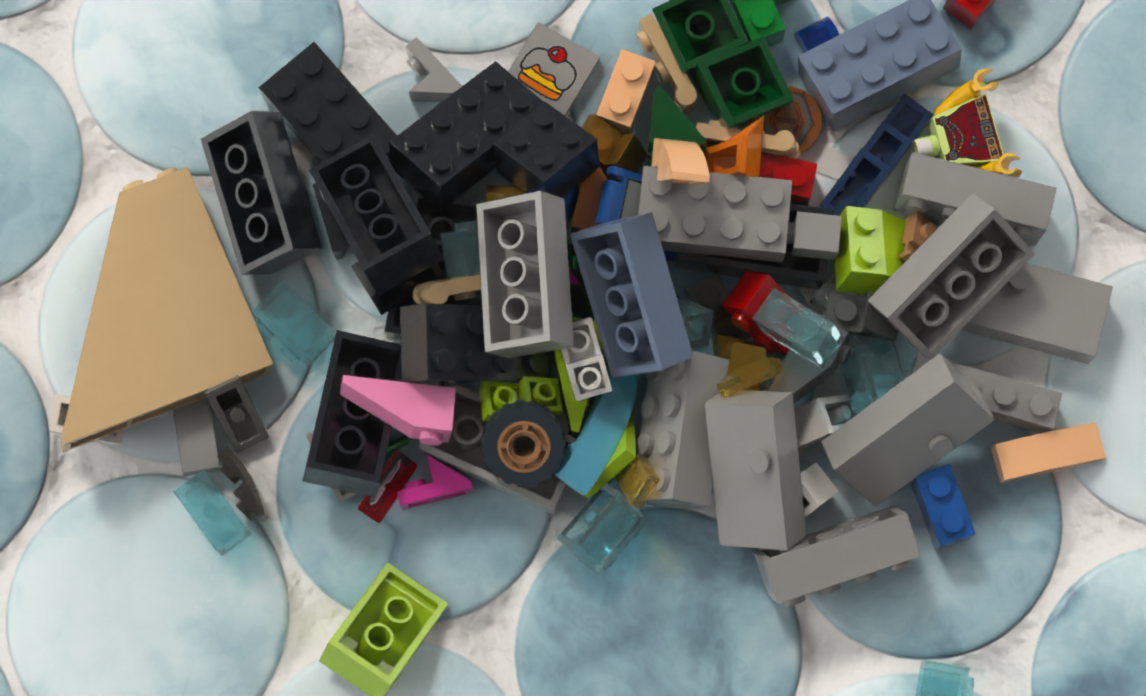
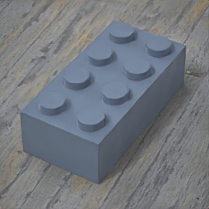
(879, 61)
(632, 295)

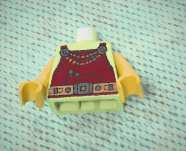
(966, 130)

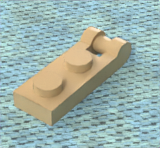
(652, 39)
(780, 144)
(438, 291)

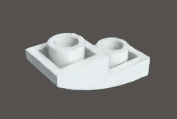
(585, 362)

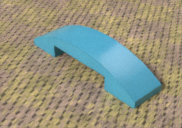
(599, 434)

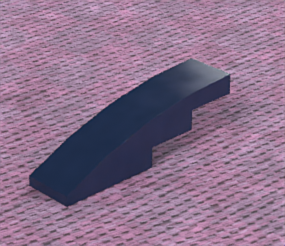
(878, 156)

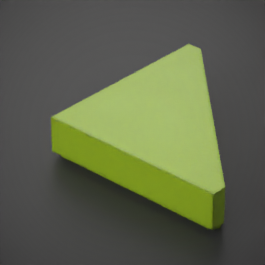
(622, 456)

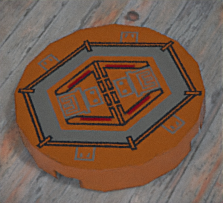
(800, 118)

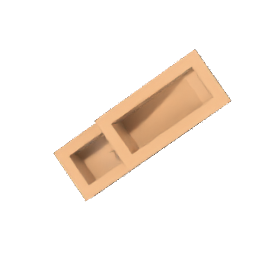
(679, 162)
(1047, 452)

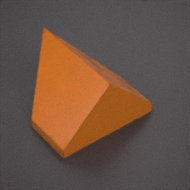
(739, 153)

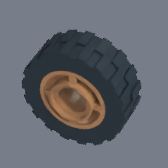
(523, 466)

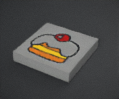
(554, 67)

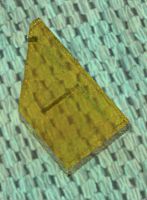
(749, 375)
(637, 481)

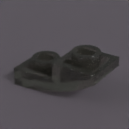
(250, 496)

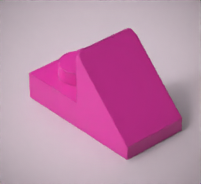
(445, 485)

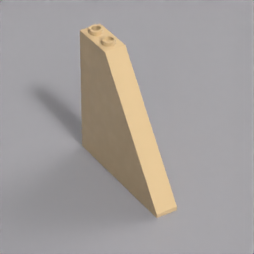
(161, 315)

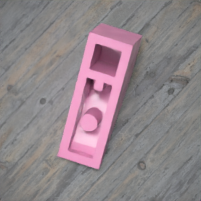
(411, 408)

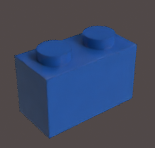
(942, 507)

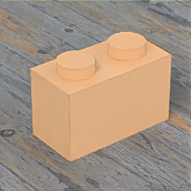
(626, 91)

